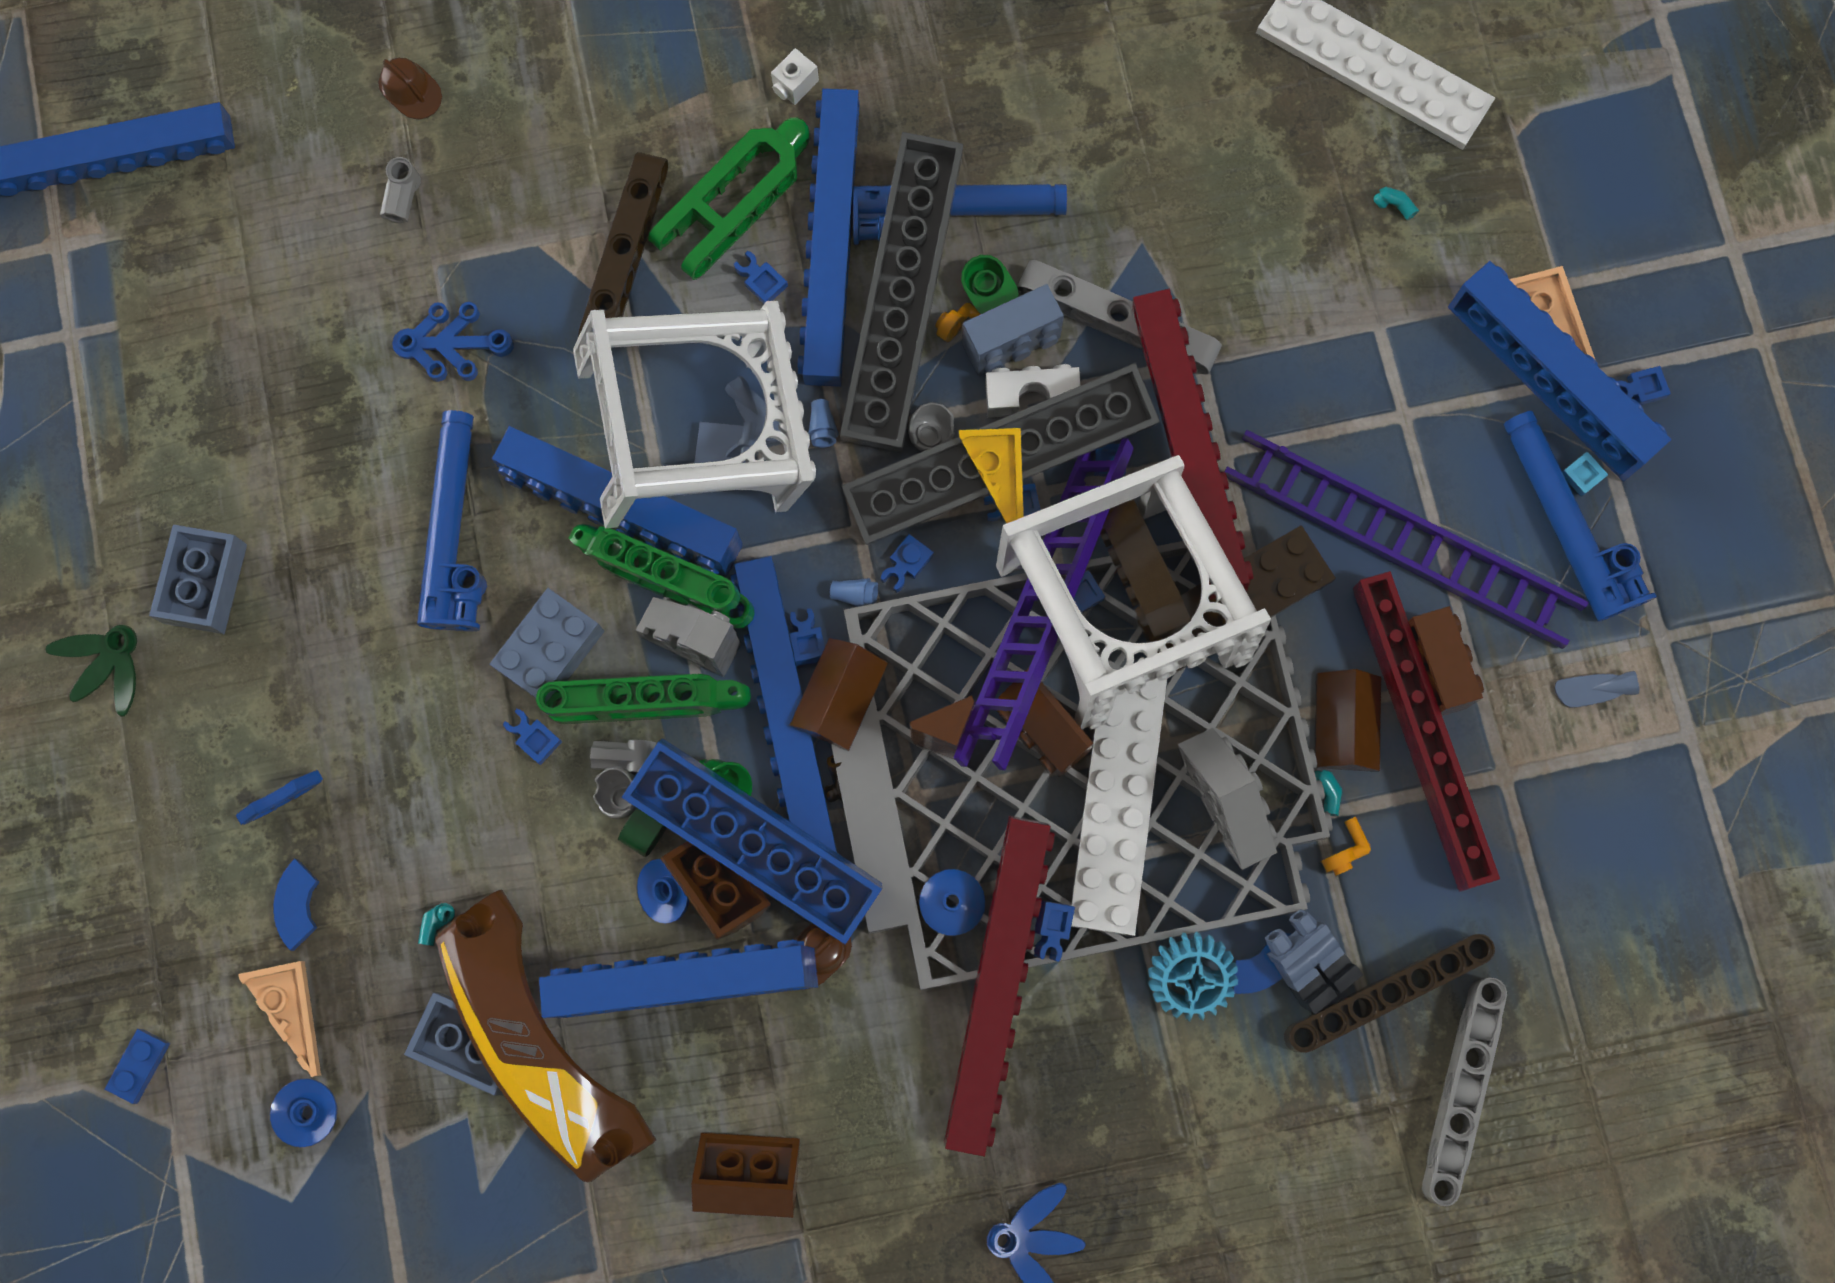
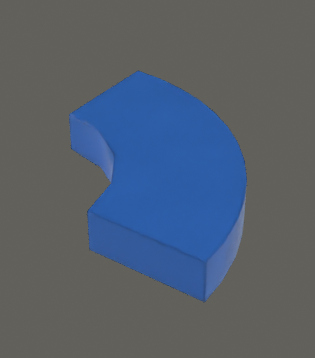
(279, 797)
(292, 904)
(1256, 972)

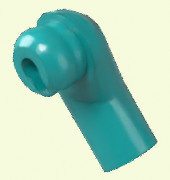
(1397, 198)
(1332, 791)
(433, 920)

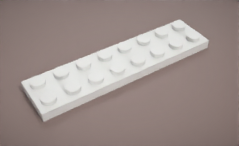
(1377, 67)
(1118, 813)

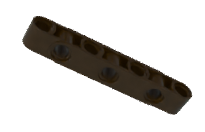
(631, 230)

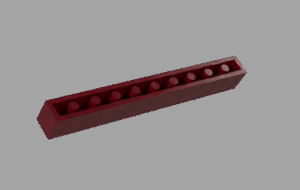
(1185, 422)
(1425, 732)
(997, 986)

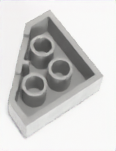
(691, 633)
(1230, 796)

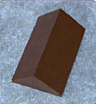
(839, 693)
(1348, 720)
(943, 728)

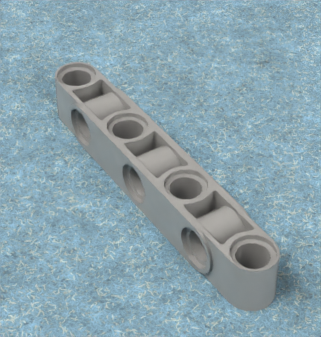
(1095, 305)
(1464, 1091)

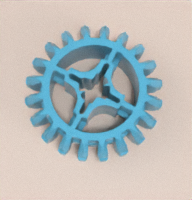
(1217, 982)

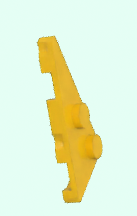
(999, 463)

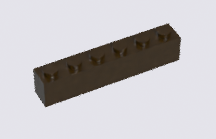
(1143, 569)

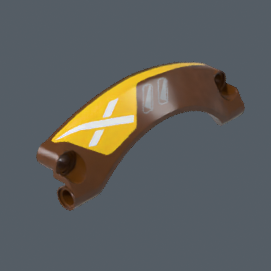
(550, 1092)

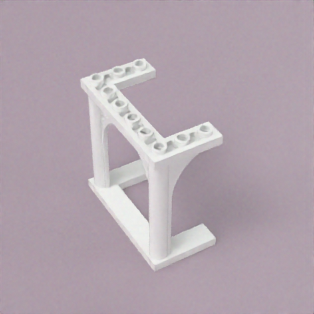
(762, 341)
(1098, 683)

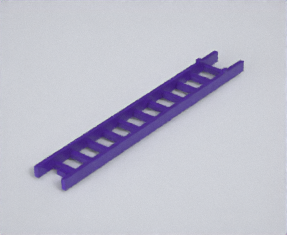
(1412, 520)
(1042, 652)

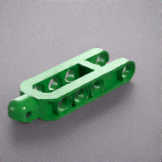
(787, 140)
(682, 580)
(598, 698)

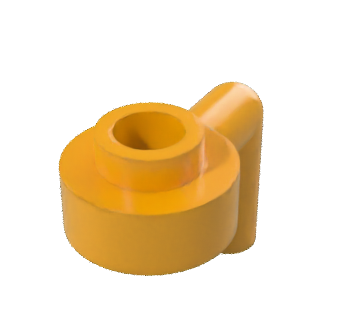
(950, 323)
(1342, 861)

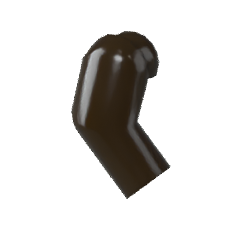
(833, 791)

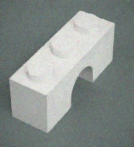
(1006, 386)

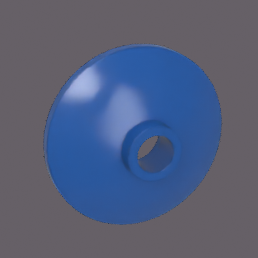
(660, 893)
(957, 919)
(288, 1117)

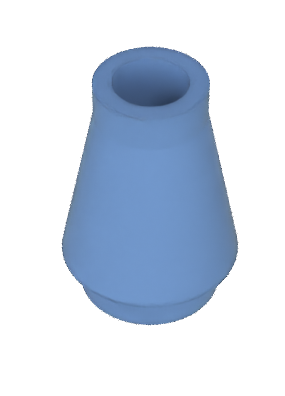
(822, 425)
(855, 592)

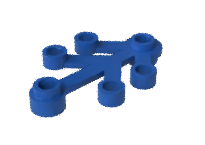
(447, 341)

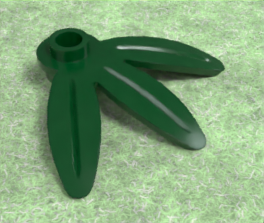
(111, 656)

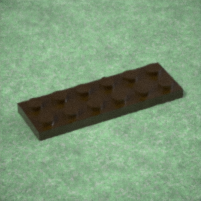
(1281, 577)

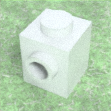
(794, 77)

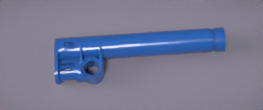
(969, 200)
(1605, 583)
(442, 597)

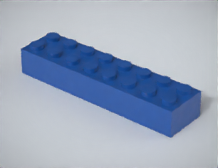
(1558, 371)
(580, 485)
(753, 840)
(681, 981)

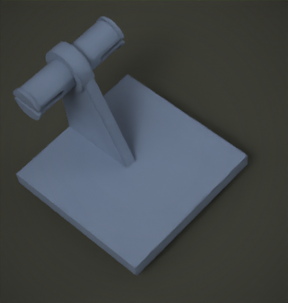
(724, 441)

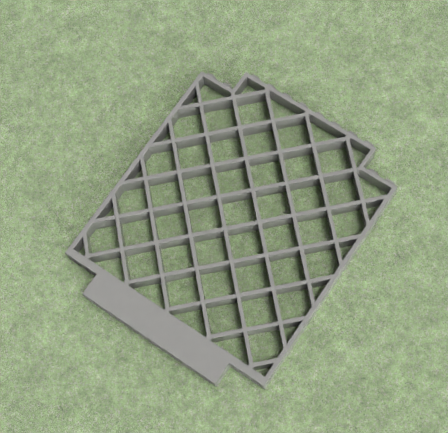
(873, 811)

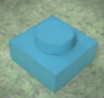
(1584, 474)

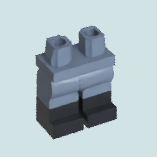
(1311, 962)

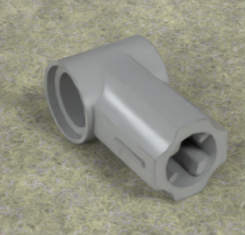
(399, 192)
(627, 756)

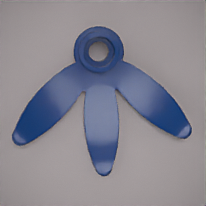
(1043, 1242)

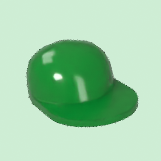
(987, 283)

